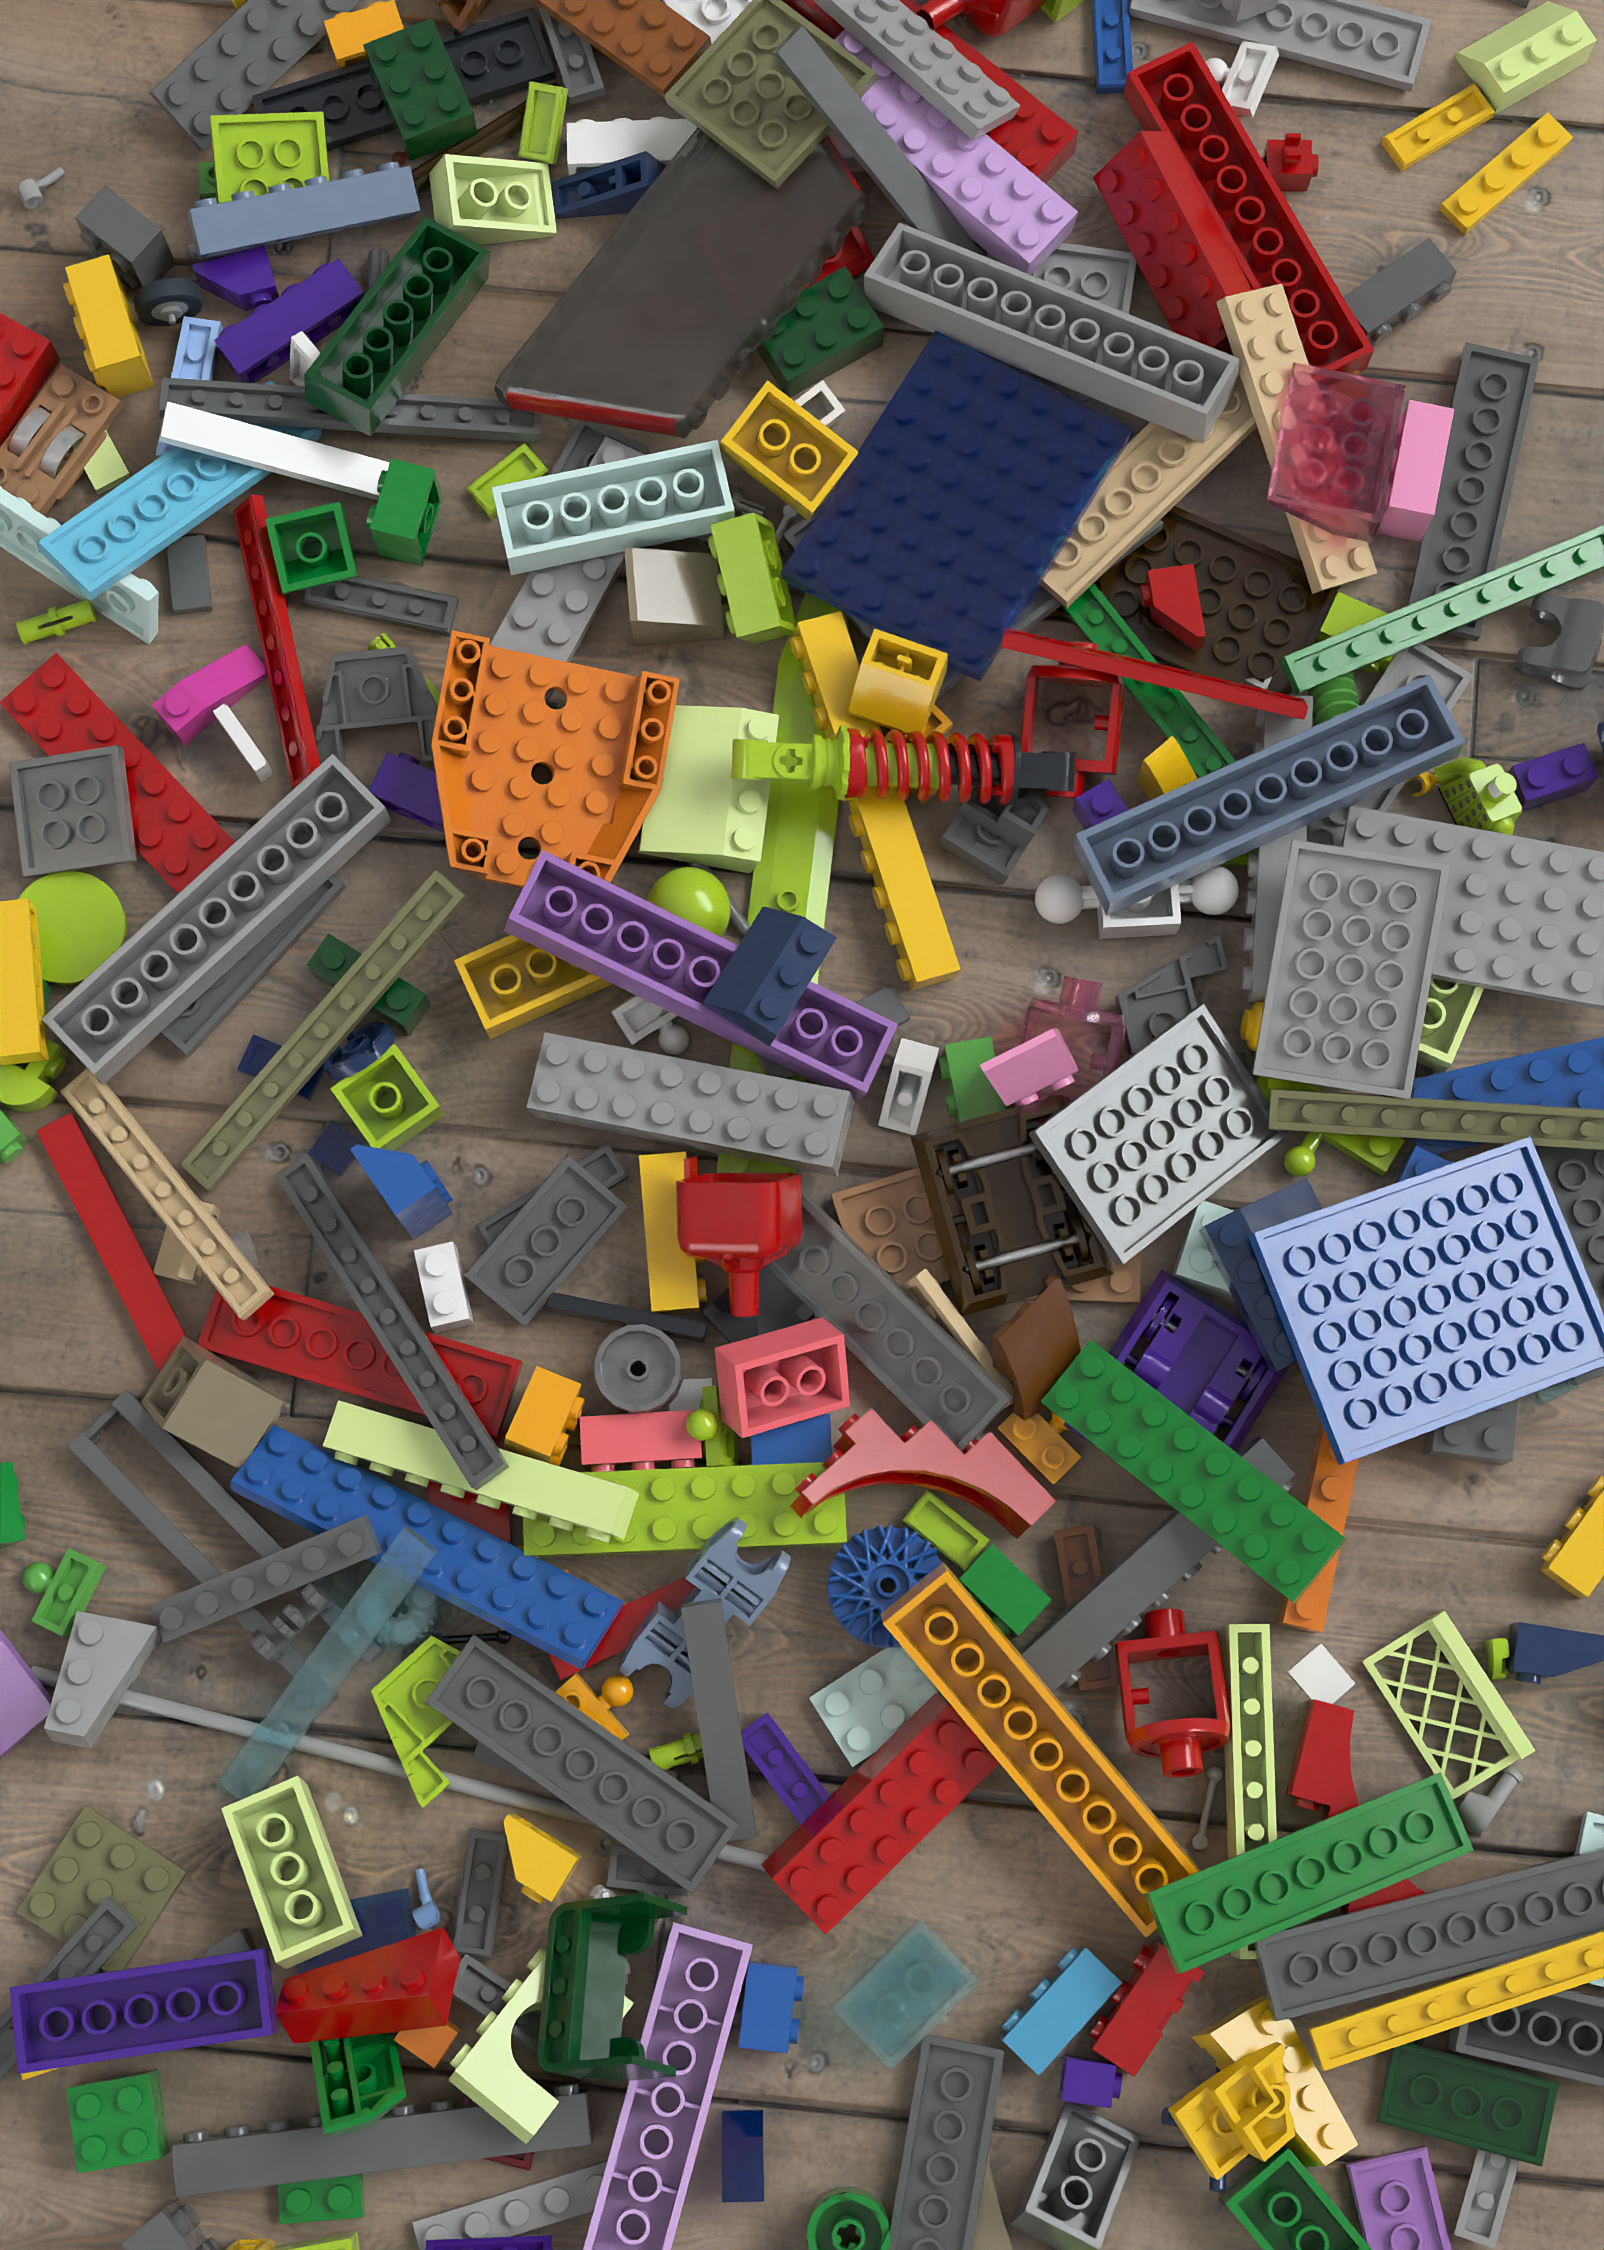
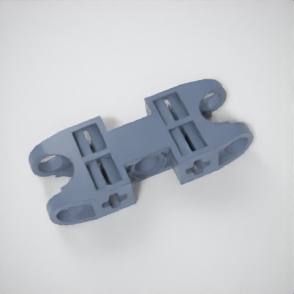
(716, 1574)

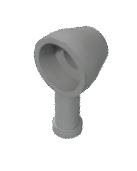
(1479, 1810)

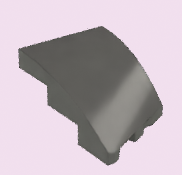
(994, 834)

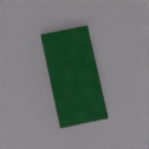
(1468, 2102)

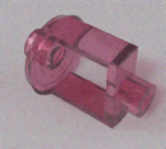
(1078, 1001)

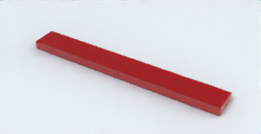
(276, 640)
(1154, 673)
(113, 1237)

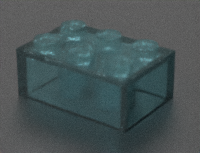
(905, 1994)

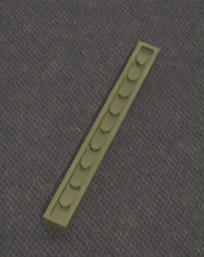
(323, 1030)
(1435, 1118)

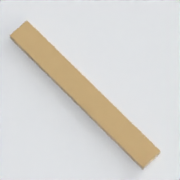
(168, 1194)

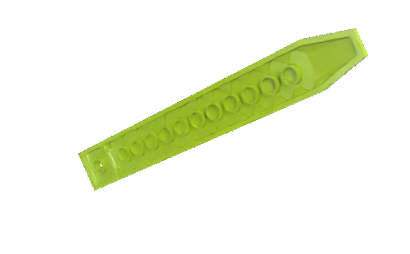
(795, 840)

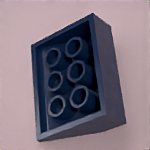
(1241, 1271)

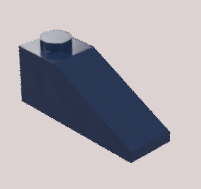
(606, 188)
(1550, 1651)

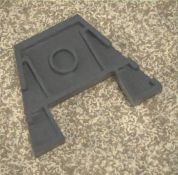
(374, 691)
(1169, 995)

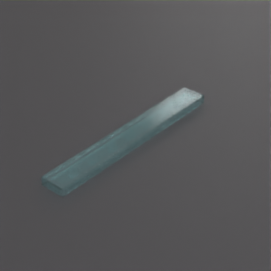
(329, 1664)

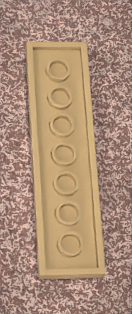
(1267, 344)
(1140, 489)

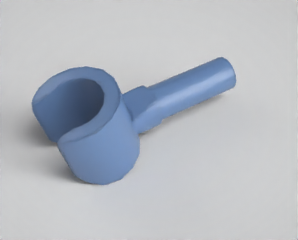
(428, 1913)

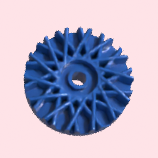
(857, 1574)

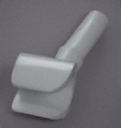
(31, 190)

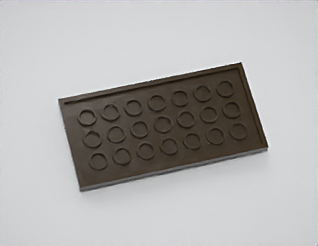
(1249, 596)

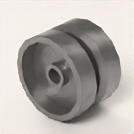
(655, 1352)

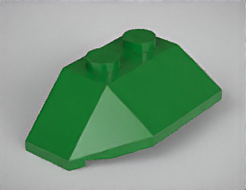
(356, 2081)

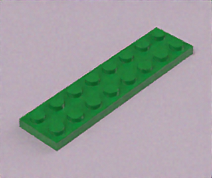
(1194, 1471)
(1308, 1872)

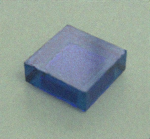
(334, 1148)

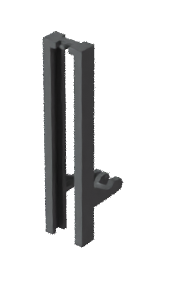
(268, 1640)

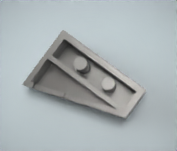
(95, 1673)

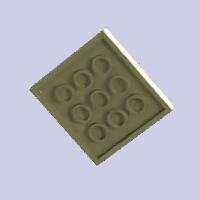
(749, 99)

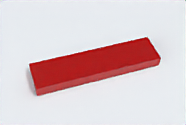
(626, 1623)

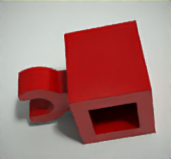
(1291, 162)

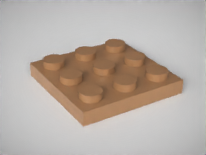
(896, 1225)

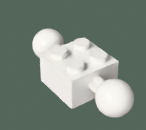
(1211, 892)

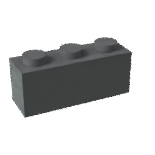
(1401, 290)

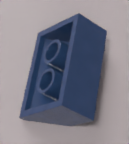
(769, 972)

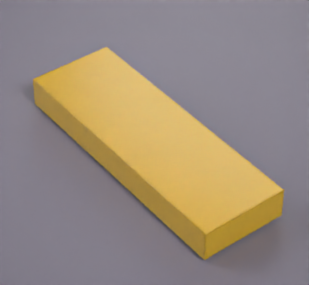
(1437, 127)

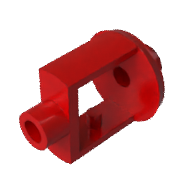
(1081, 676)
(1175, 1740)

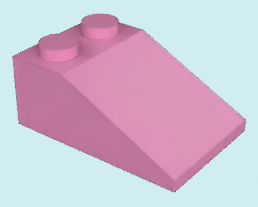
(1031, 1067)

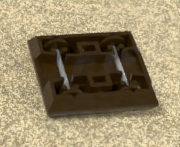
(1007, 1209)

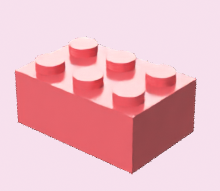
(782, 1377)

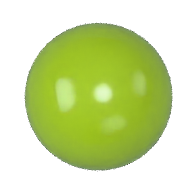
(694, 897)

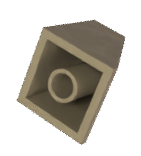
(673, 597)
(211, 1403)

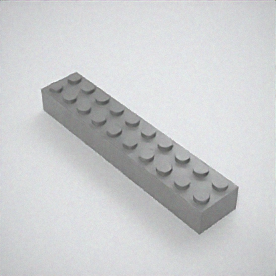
(1052, 332)
(217, 919)

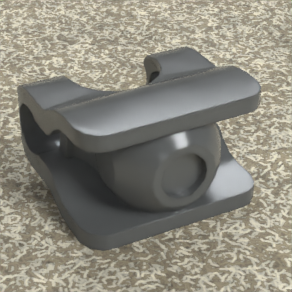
(1573, 654)

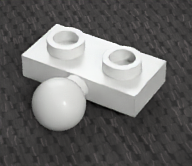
(1247, 76)
(640, 1017)

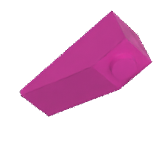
(191, 702)

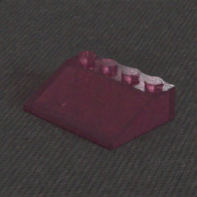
(1336, 450)

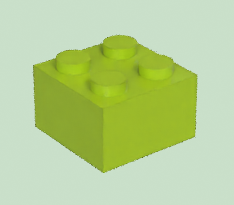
(388, 1101)

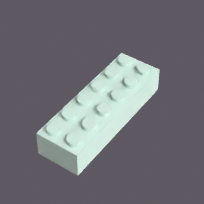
(613, 507)

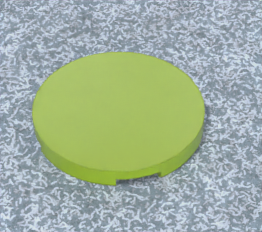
(77, 924)

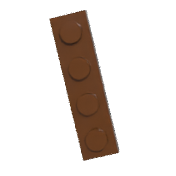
(1079, 1570)

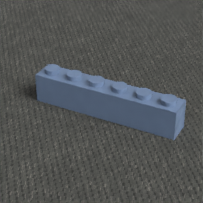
(303, 211)

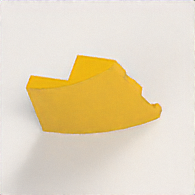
(1238, 2112)

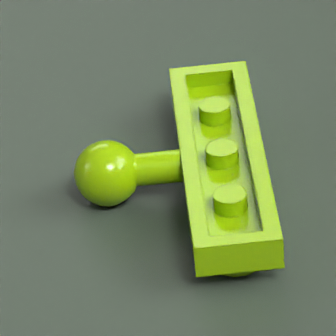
(1369, 1150)

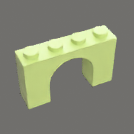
(490, 2071)

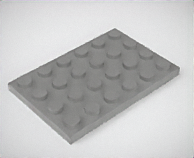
(1351, 969)

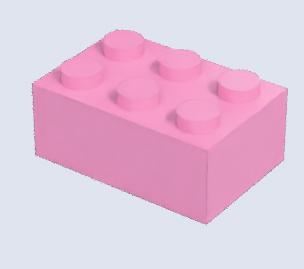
(1416, 470)

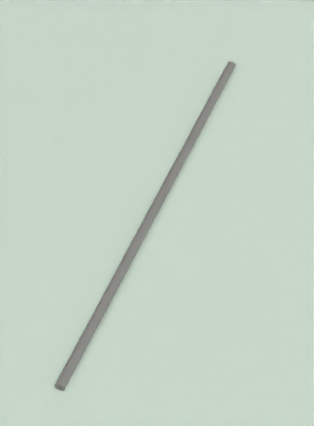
(377, 1762)

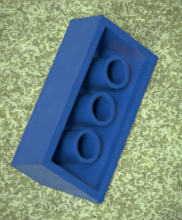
(407, 1187)

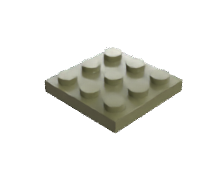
(96, 1863)

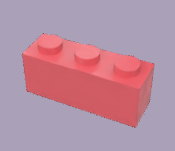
(638, 1441)

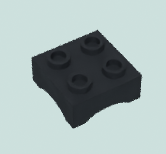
(777, 1310)

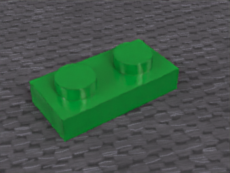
(321, 2199)

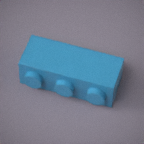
(1059, 2008)

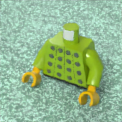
(1475, 794)

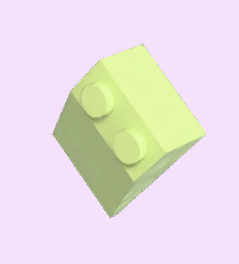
(493, 198)

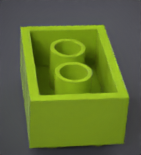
(752, 578)

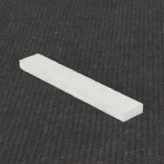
(271, 450)

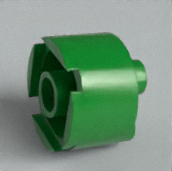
(845, 2207)

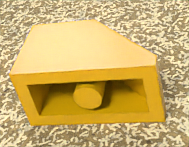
(1165, 770)

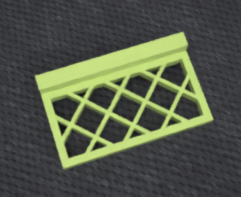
(1478, 1686)

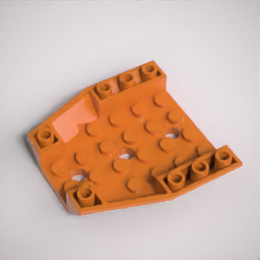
(601, 749)

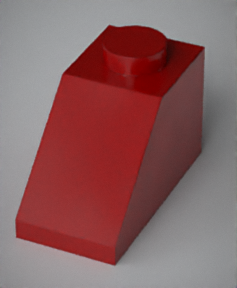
(1175, 603)

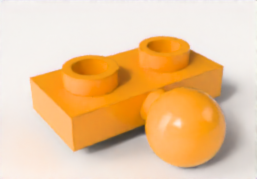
(1041, 1443)
(615, 1691)

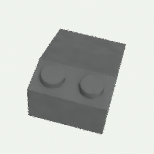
(1076, 2181)

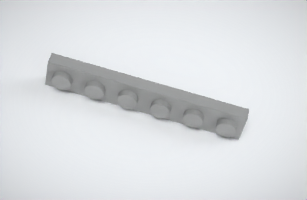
(516, 2209)

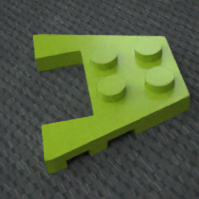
(411, 1720)

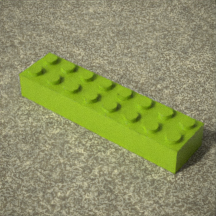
(688, 1505)

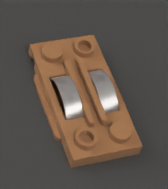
(39, 453)

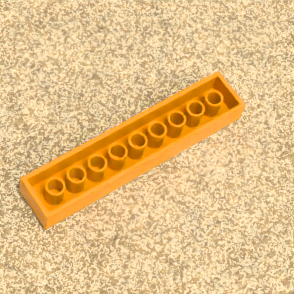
(1037, 1742)

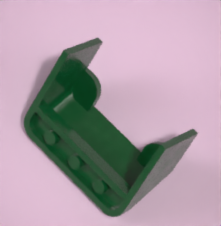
(587, 1986)

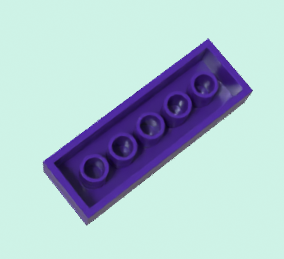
(143, 2010)

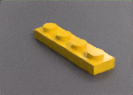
(1505, 173)

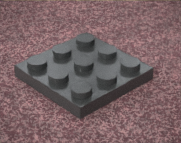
(72, 811)

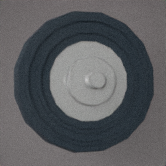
(167, 301)

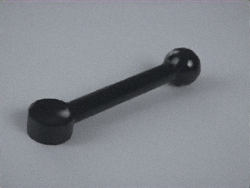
(501, 1637)

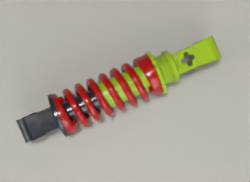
(855, 762)

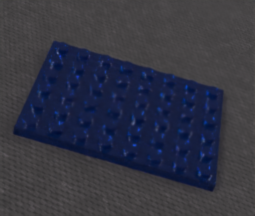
(957, 504)

